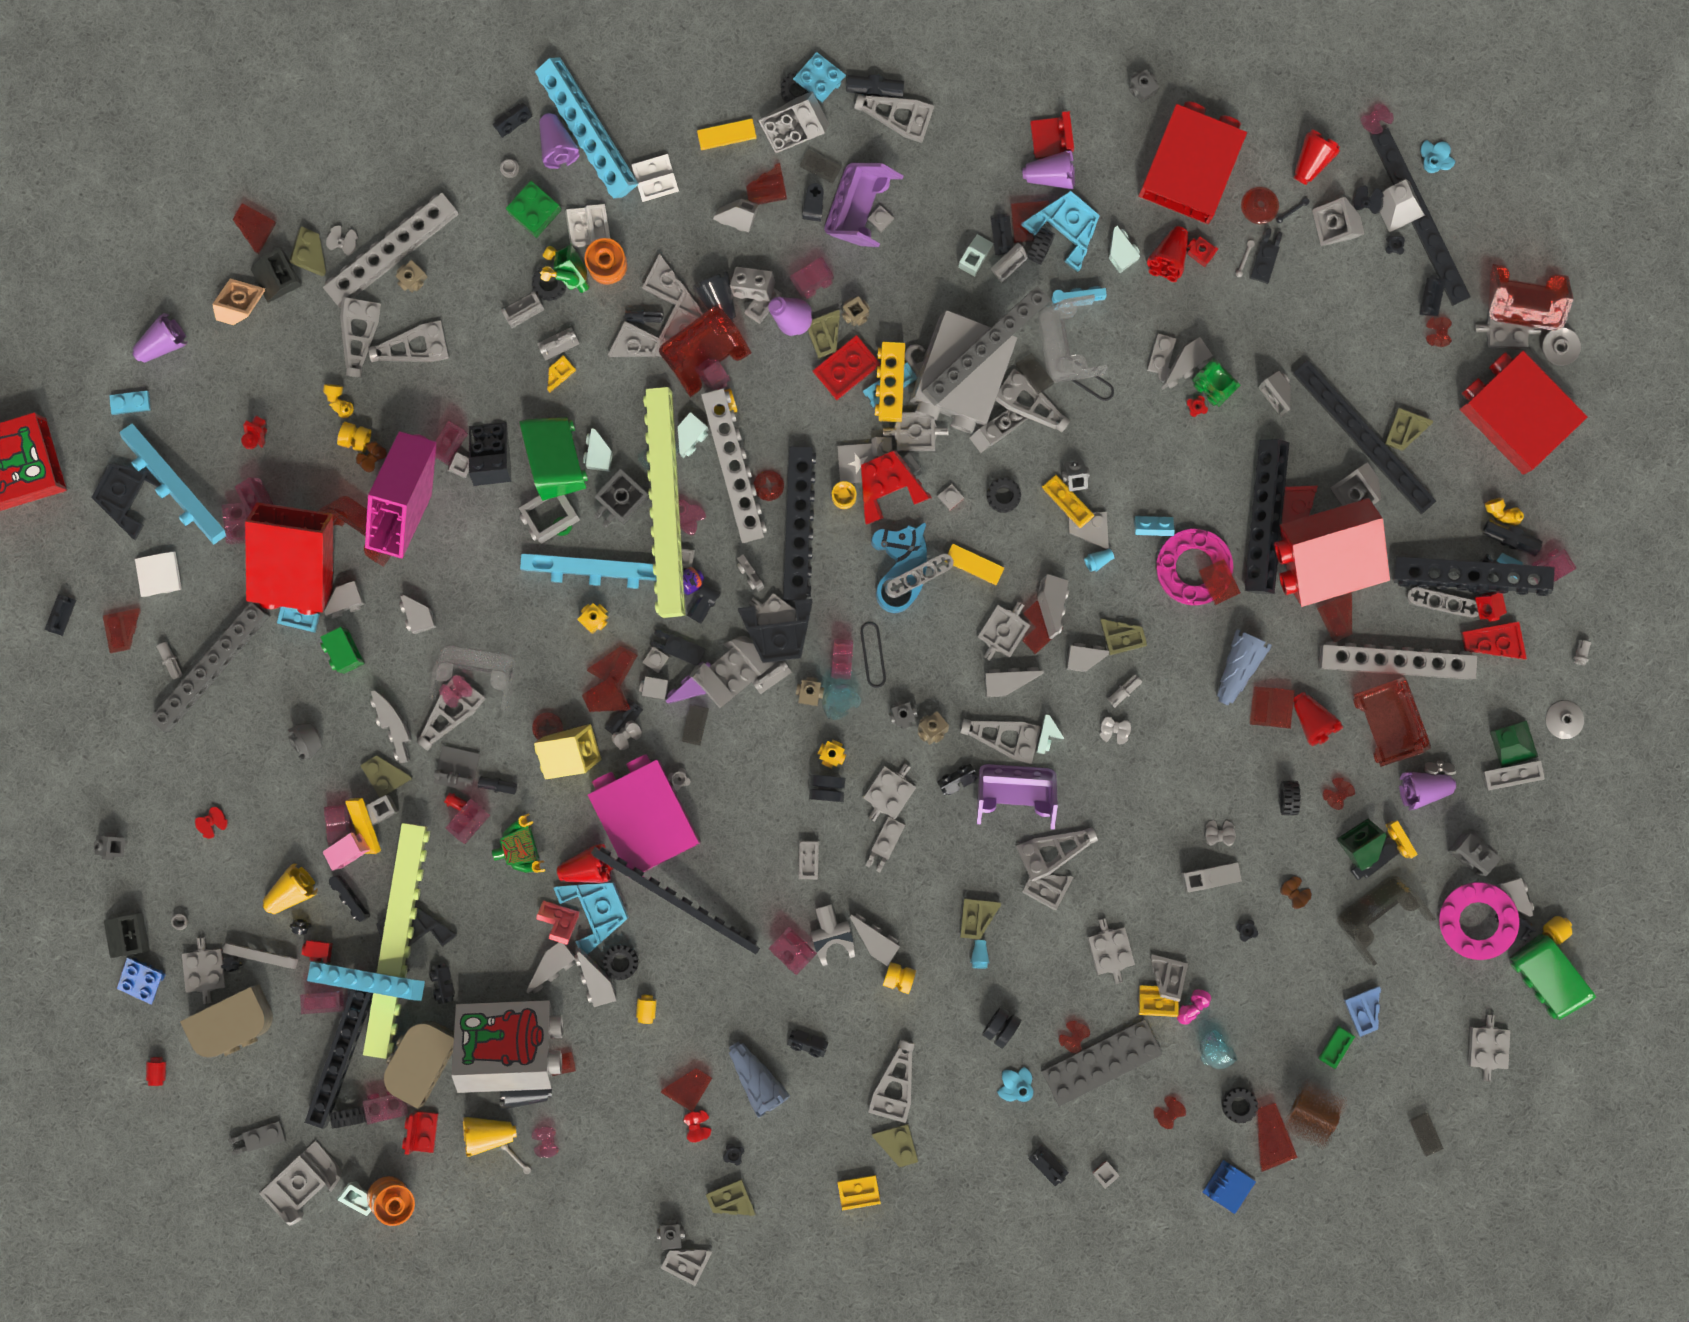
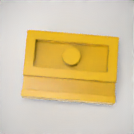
(1401, 839)
(1152, 1004)
(859, 1192)

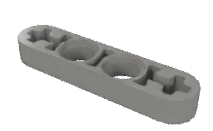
(918, 574)
(1443, 602)
(260, 955)

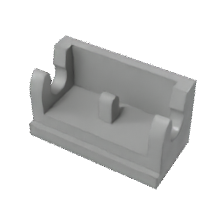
(522, 310)

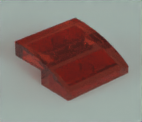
(1272, 707)

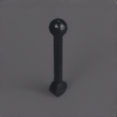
(1305, 202)

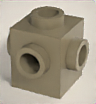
(416, 274)
(858, 305)
(809, 699)
(932, 728)

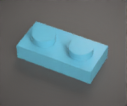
(130, 402)
(1154, 526)
(292, 618)

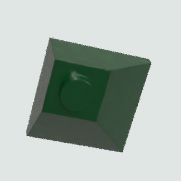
(1513, 744)
(1363, 844)

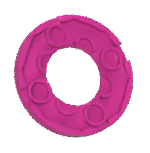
(1169, 554)
(1487, 894)

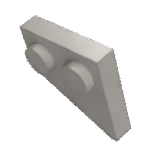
(1093, 531)
(1048, 889)
(1169, 976)
(686, 1263)

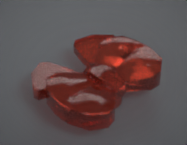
(1441, 337)
(1336, 800)
(1073, 1043)
(1166, 1119)

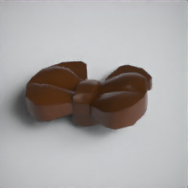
(367, 462)
(1289, 889)

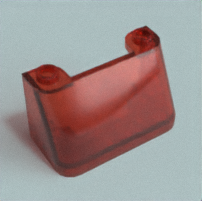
(1529, 303)
(707, 337)
(355, 515)
(1393, 721)

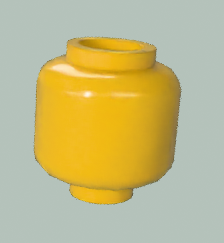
(1558, 929)

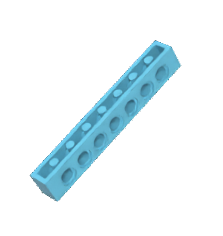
(560, 83)

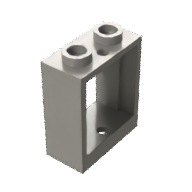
(553, 530)

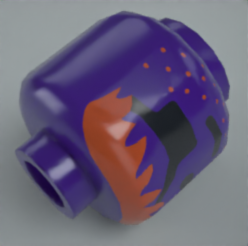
(692, 580)

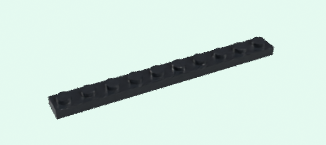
(1424, 226)
(1364, 437)
(670, 895)

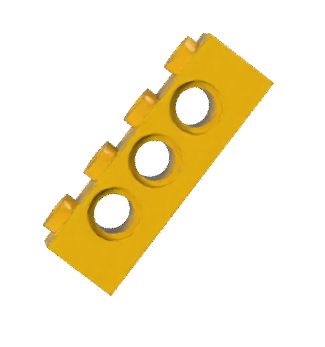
(893, 351)

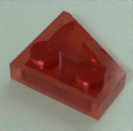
(767, 187)
(1338, 617)
(120, 629)
(614, 664)
(606, 697)

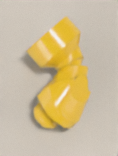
(342, 407)
(1511, 516)

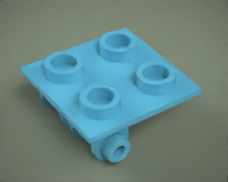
(820, 77)

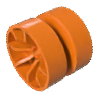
(605, 261)
(390, 1201)

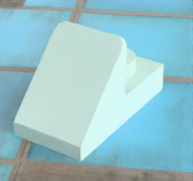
(1048, 729)
(355, 1198)

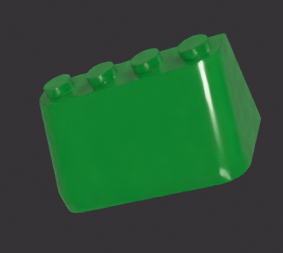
(1551, 977)

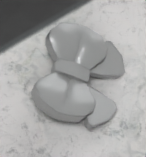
(347, 244)
(1109, 726)
(630, 729)
(1433, 768)
(1226, 835)

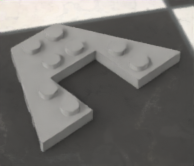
(665, 285)

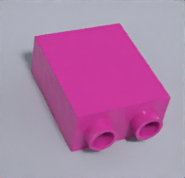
(400, 494)
(643, 814)

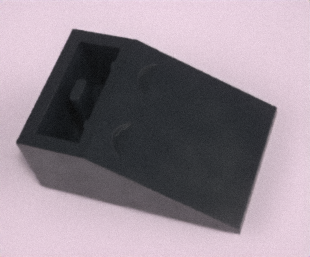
(491, 454)

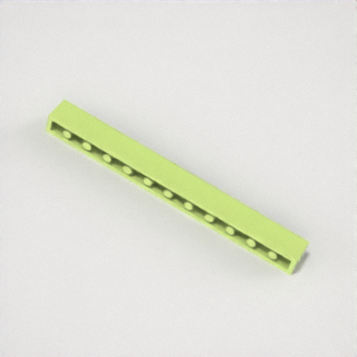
(664, 502)
(396, 936)

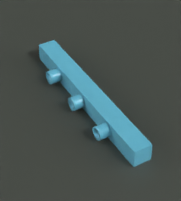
(171, 484)
(594, 568)

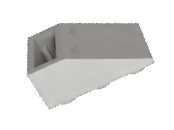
(794, 122)

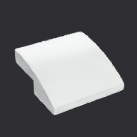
(655, 177)
(587, 225)
(158, 574)

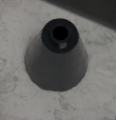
(717, 293)
(523, 1097)

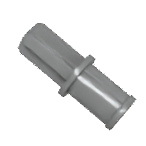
(169, 660)
(1124, 690)

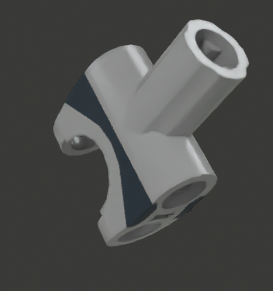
(831, 933)

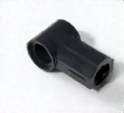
(705, 600)

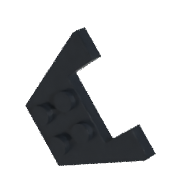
(118, 491)
(778, 640)
(422, 925)

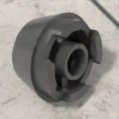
(305, 740)

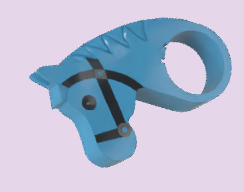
(908, 551)

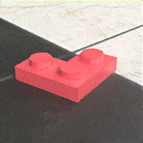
(561, 918)

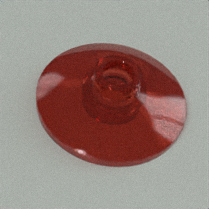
(1253, 211)

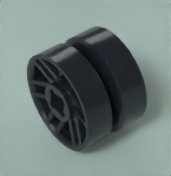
(827, 788)
(1001, 1027)

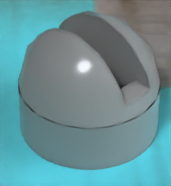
(179, 918)

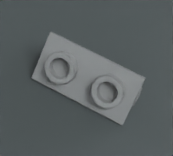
(558, 343)
(771, 676)

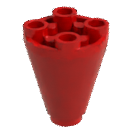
(1314, 156)
(1170, 255)
(1315, 719)
(584, 868)

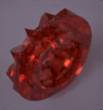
(777, 489)
(541, 721)

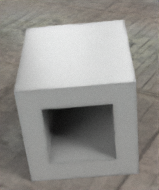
(654, 688)

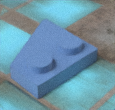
(1364, 1010)

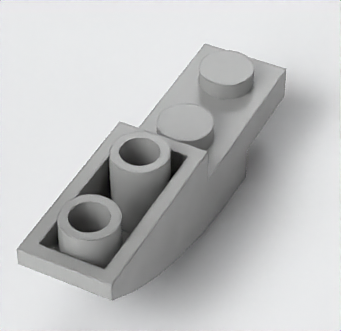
(389, 717)

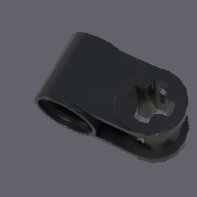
(813, 205)

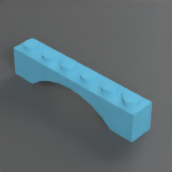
(366, 981)

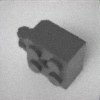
(622, 510)
(1474, 854)

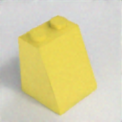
(567, 752)

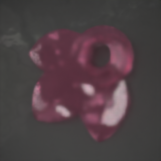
(690, 516)

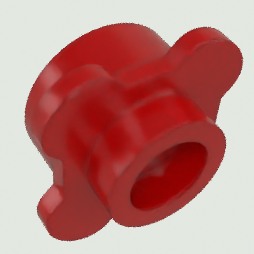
(1192, 406)

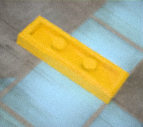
(726, 134)
(1068, 501)
(975, 564)
(363, 823)

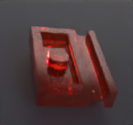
(1219, 582)

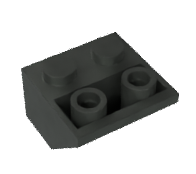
(275, 275)
(126, 935)

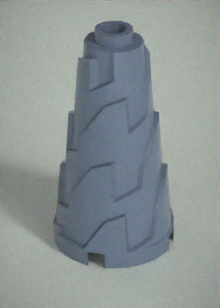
(1241, 664)
(759, 1084)

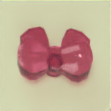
(1371, 122)
(451, 696)
(548, 1148)

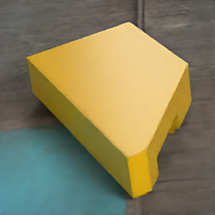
(559, 372)

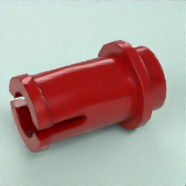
(455, 801)

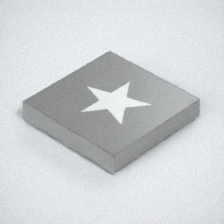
(851, 459)

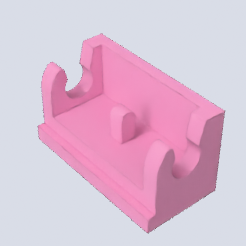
(345, 851)

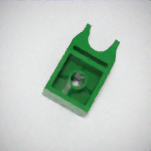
(1215, 383)

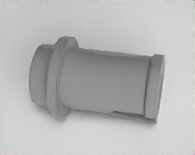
(1582, 652)

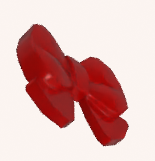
(215, 817)
(696, 1132)

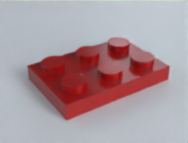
(846, 368)

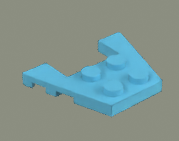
(1070, 218)
(601, 906)

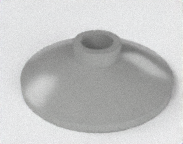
(1569, 342)
(1555, 719)

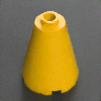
(289, 890)
(486, 1134)

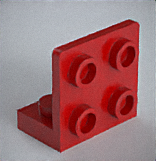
(1052, 135)
(420, 1132)

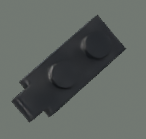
(1387, 853)

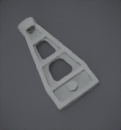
(918, 122)
(358, 310)
(434, 339)
(1008, 396)
(470, 705)
(1025, 744)
(1033, 860)
(889, 1107)

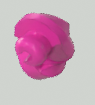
(1200, 1000)

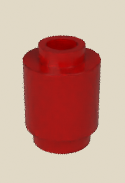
(155, 1071)

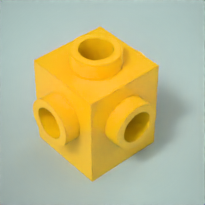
(586, 617)
(829, 761)

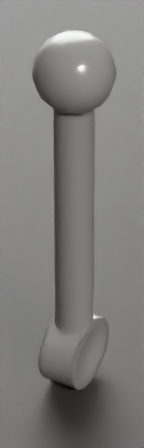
(1250, 244)
(526, 1169)

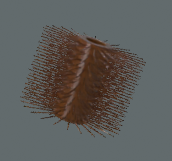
(1315, 1113)

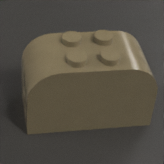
(229, 1023)
(418, 1062)

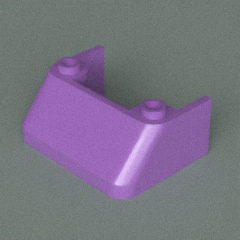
(855, 199)
(1017, 787)

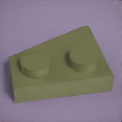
(308, 252)
(824, 333)
(1405, 429)
(1122, 637)
(384, 775)
(977, 917)
(897, 1144)
(731, 1199)

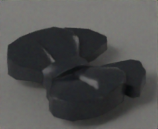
(1374, 203)

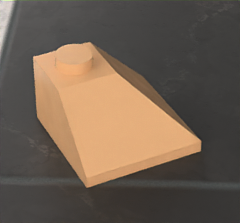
(236, 301)

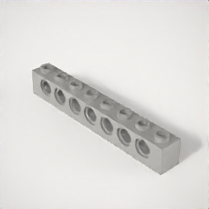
(401, 249)
(747, 533)
(1466, 670)

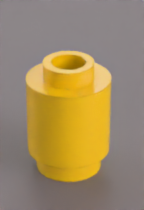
(646, 1009)

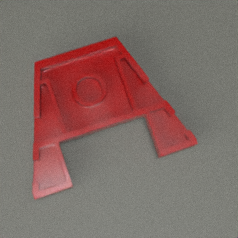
(884, 477)

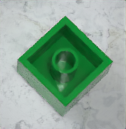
(533, 209)
(342, 650)

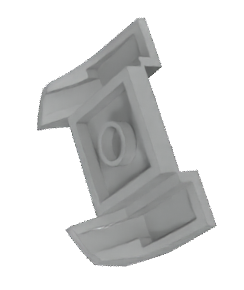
(731, 671)
(301, 1182)

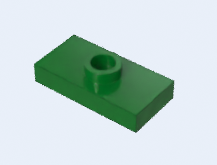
(1336, 1047)

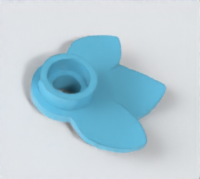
(1438, 154)
(1014, 1083)

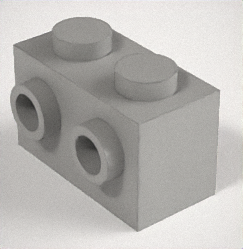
(752, 284)

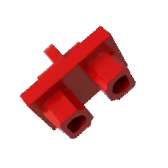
(254, 433)

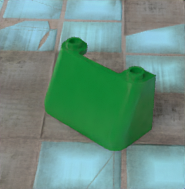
(553, 456)

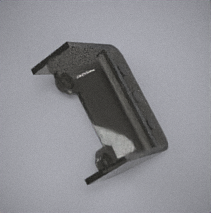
(1371, 906)

